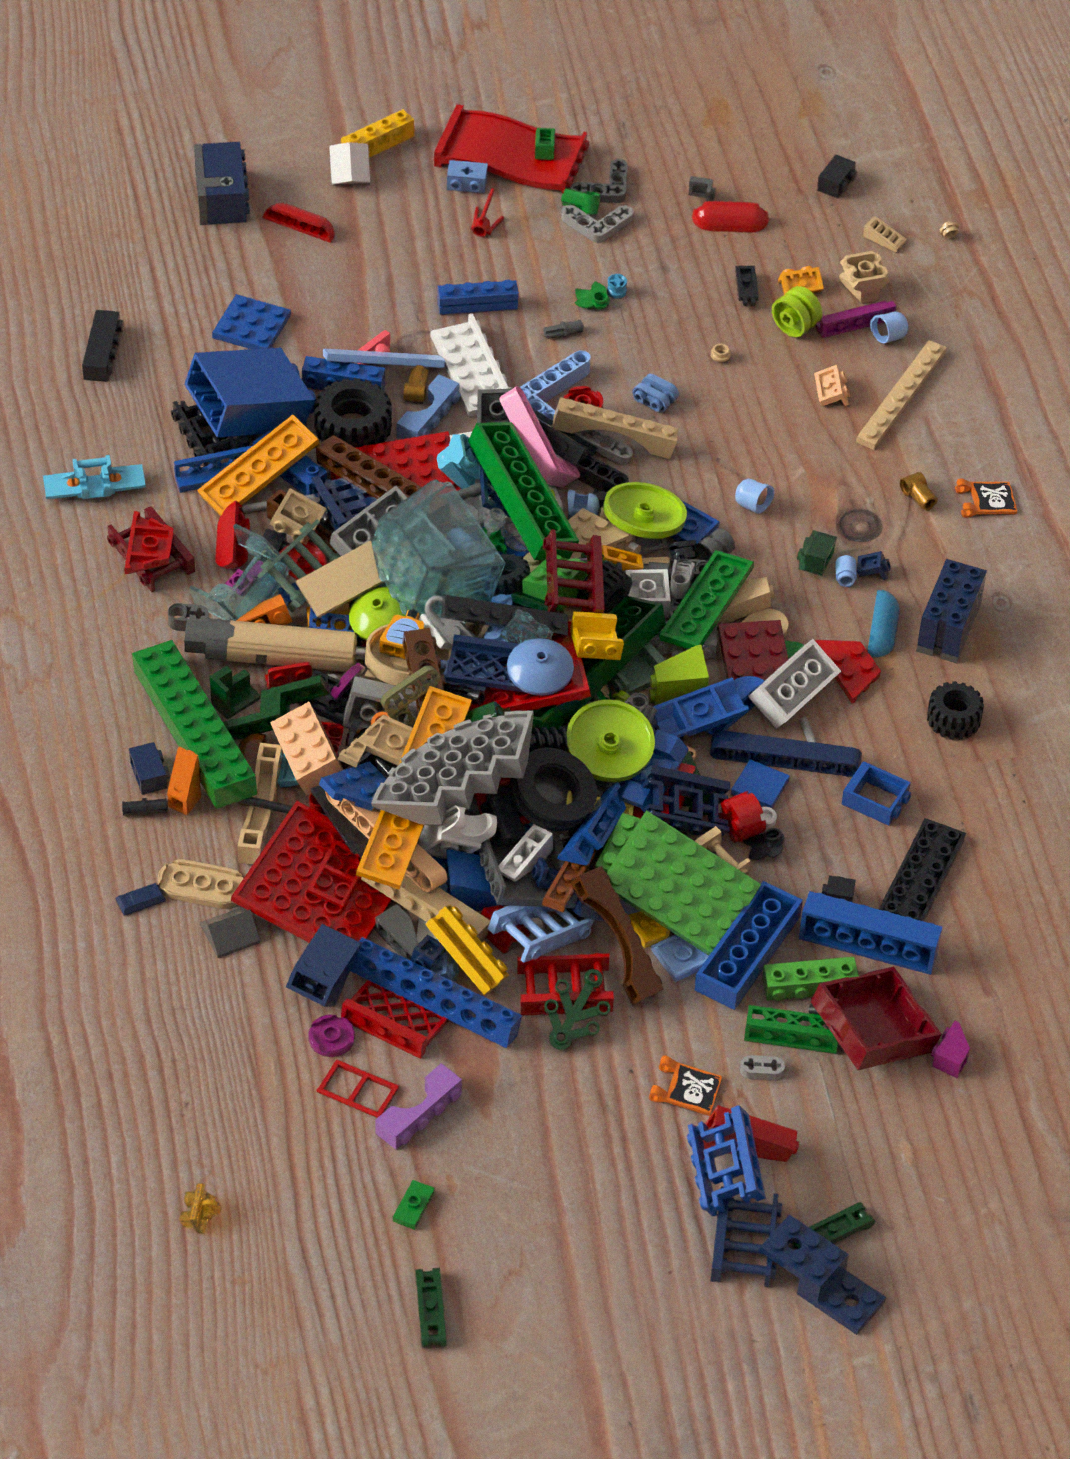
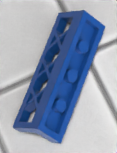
(196, 475)

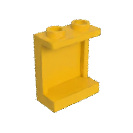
(596, 636)

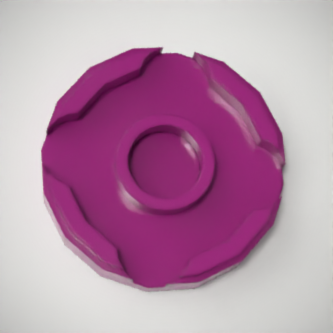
(347, 681)
(331, 1035)

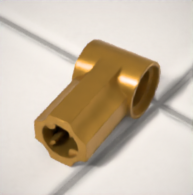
(416, 386)
(917, 487)

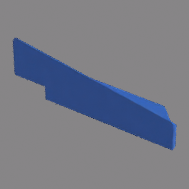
(595, 828)

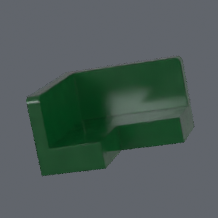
(231, 693)

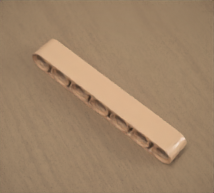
(422, 868)

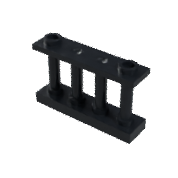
(565, 444)

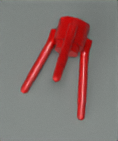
(481, 225)

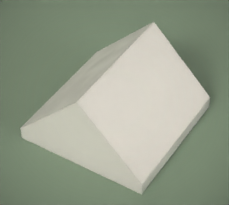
(349, 163)

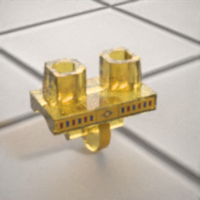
(203, 1208)

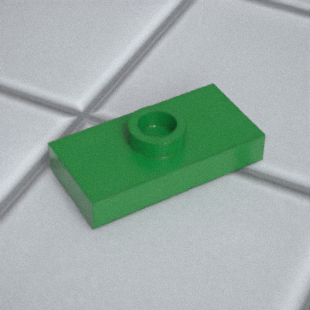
(413, 1204)

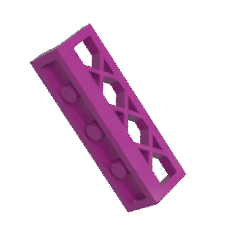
(853, 318)

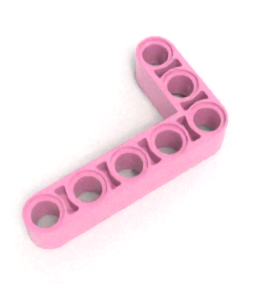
(519, 411)

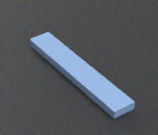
(385, 358)

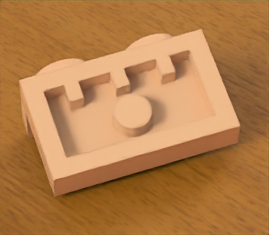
(832, 386)

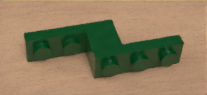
(276, 703)

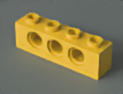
(384, 133)

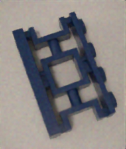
(690, 786)

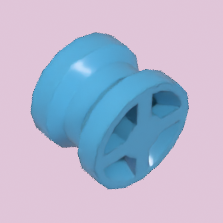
(617, 286)

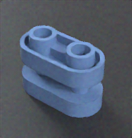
(655, 393)

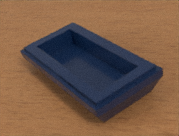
(140, 899)

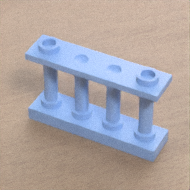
(509, 916)

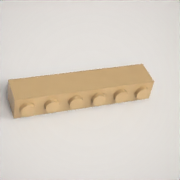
(428, 904)

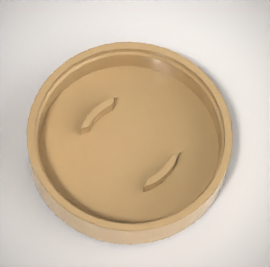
(388, 667)

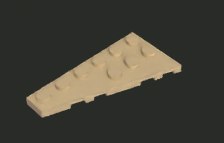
(585, 525)

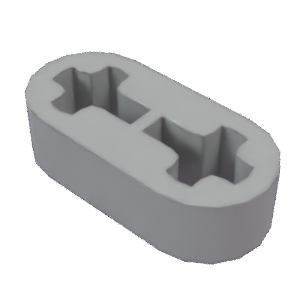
(762, 1067)

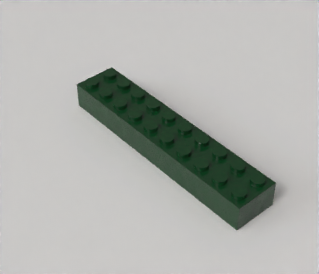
(636, 624)

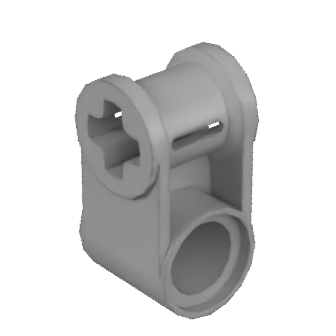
(681, 579)

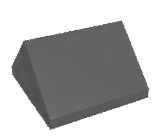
(489, 406)
(231, 931)

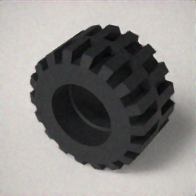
(512, 575)
(615, 584)
(955, 697)

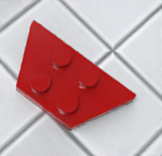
(148, 544)
(855, 663)

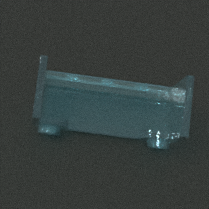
(249, 590)

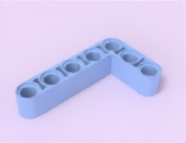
(556, 380)

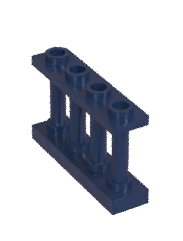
(723, 1244)

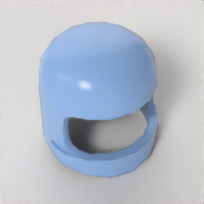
(896, 325)
(749, 492)
(578, 501)

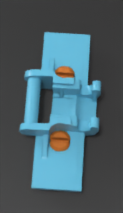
(96, 486)

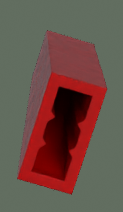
(770, 1139)

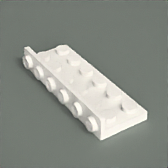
(469, 361)

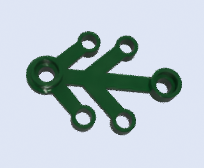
(574, 1012)

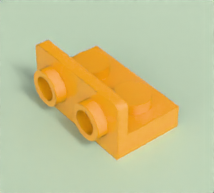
(806, 277)

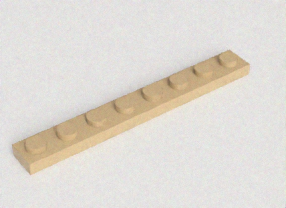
(901, 395)

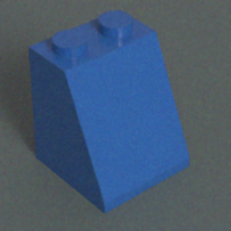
(468, 880)

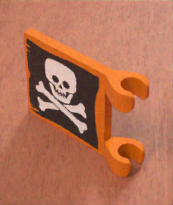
(987, 498)
(689, 1087)

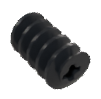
(549, 738)

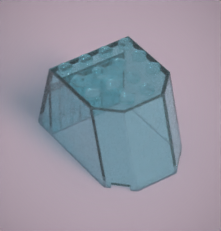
(434, 549)

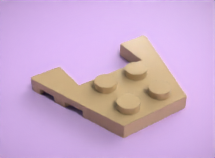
(383, 738)

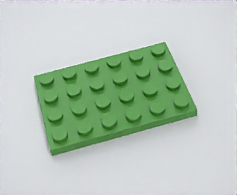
(680, 883)

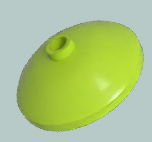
(367, 616)

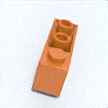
(269, 612)
(184, 785)

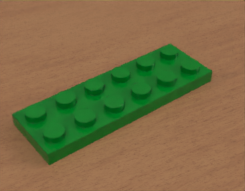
(706, 600)

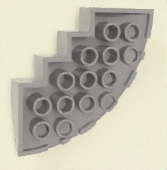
(457, 766)

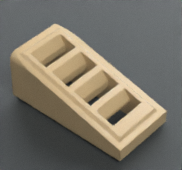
(877, 231)

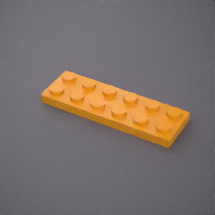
(259, 465)

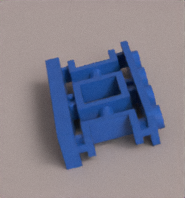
(743, 1155)

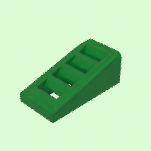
(545, 143)

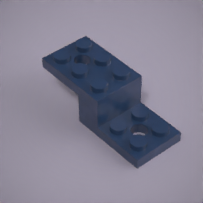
(822, 1274)

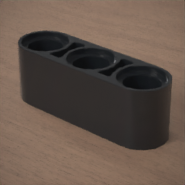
(599, 474)

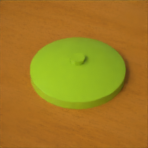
(645, 510)
(611, 740)

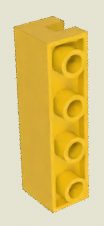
(467, 949)

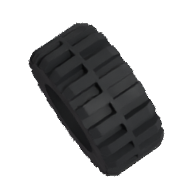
(358, 398)

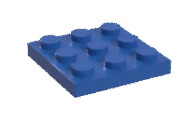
(251, 323)

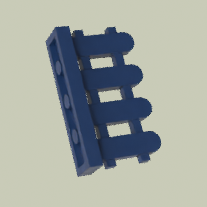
(332, 494)

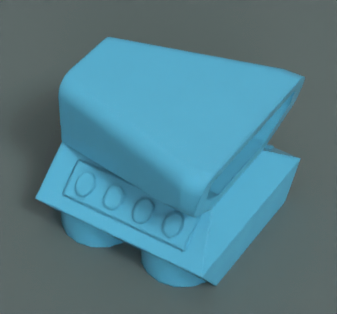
(459, 462)

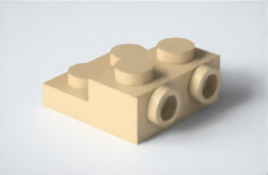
(295, 513)

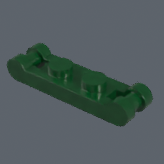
(843, 1224)
(430, 1307)

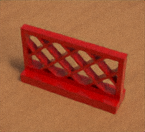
(386, 1027)

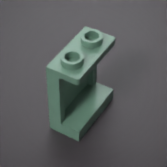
(636, 673)

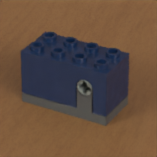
(221, 183)
(951, 610)

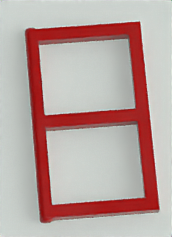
(323, 866)
(365, 1076)

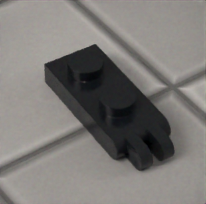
(746, 284)

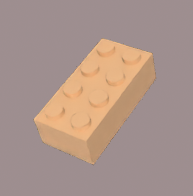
(306, 746)

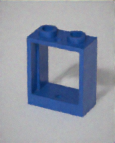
(880, 779)

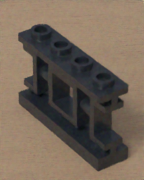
(195, 436)

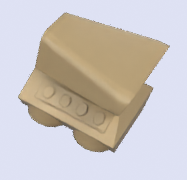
(864, 275)

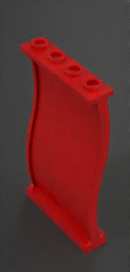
(509, 149)

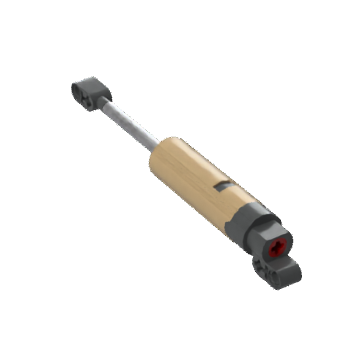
(263, 642)

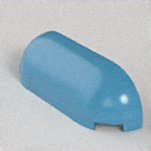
(883, 624)

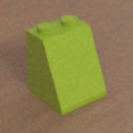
(678, 676)

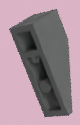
(397, 930)

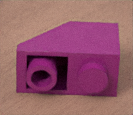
(952, 1052)

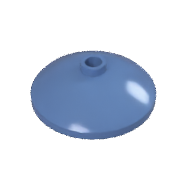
(540, 675)

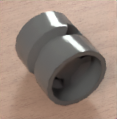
(717, 540)

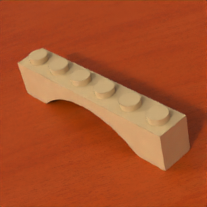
(577, 416)
(257, 822)

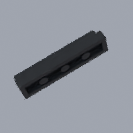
(350, 834)

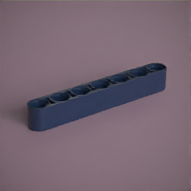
(785, 753)

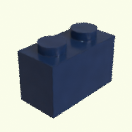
(148, 768)

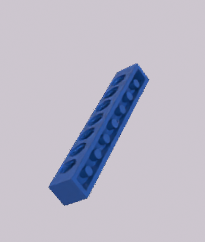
(436, 993)

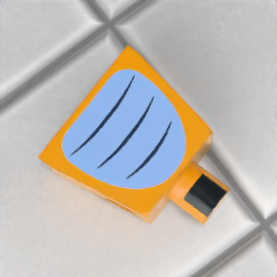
(391, 639)

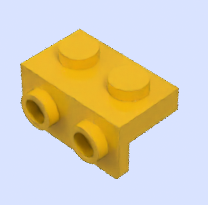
(648, 929)

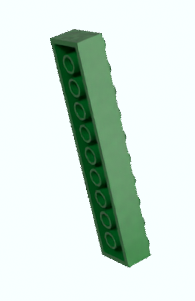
(194, 723)

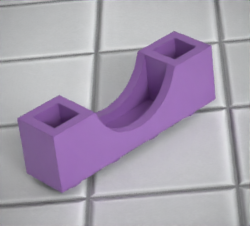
(400, 1124)

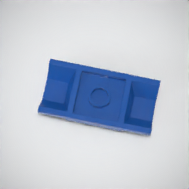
(700, 709)
(667, 753)

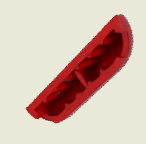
(730, 216)
(300, 220)
(228, 551)

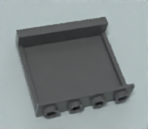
(524, 890)

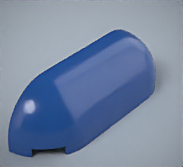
(744, 687)

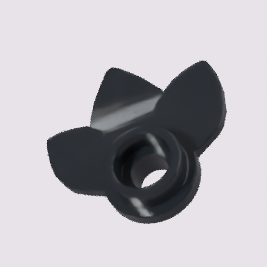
(766, 844)

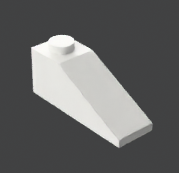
(524, 855)

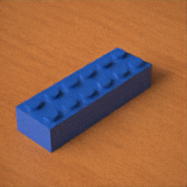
(870, 932)
(748, 945)

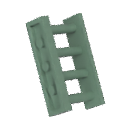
(296, 595)

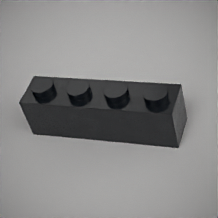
(102, 345)

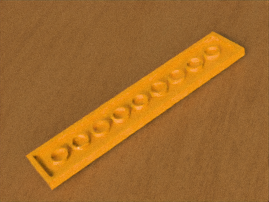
(395, 837)

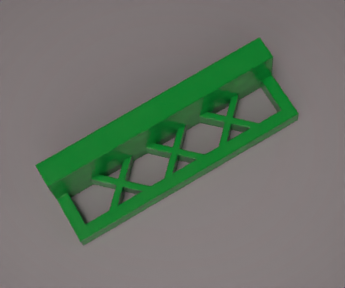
(791, 1033)

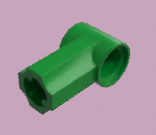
(586, 201)

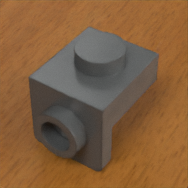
(701, 188)

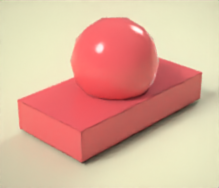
(380, 343)

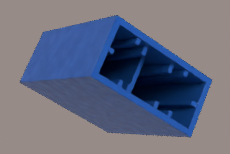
(248, 390)

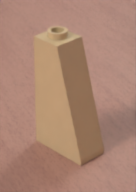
(751, 598)

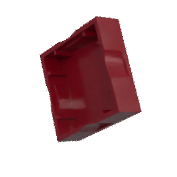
(875, 1018)

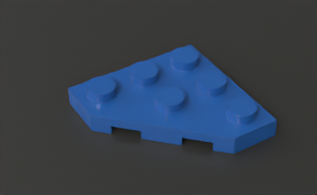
(354, 784)

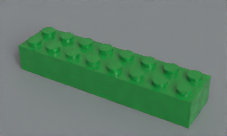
(520, 487)

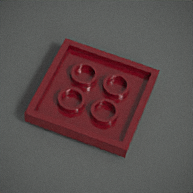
(752, 648)

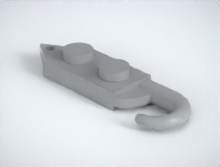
(446, 626)

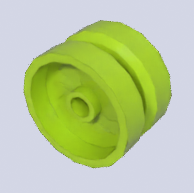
(797, 311)

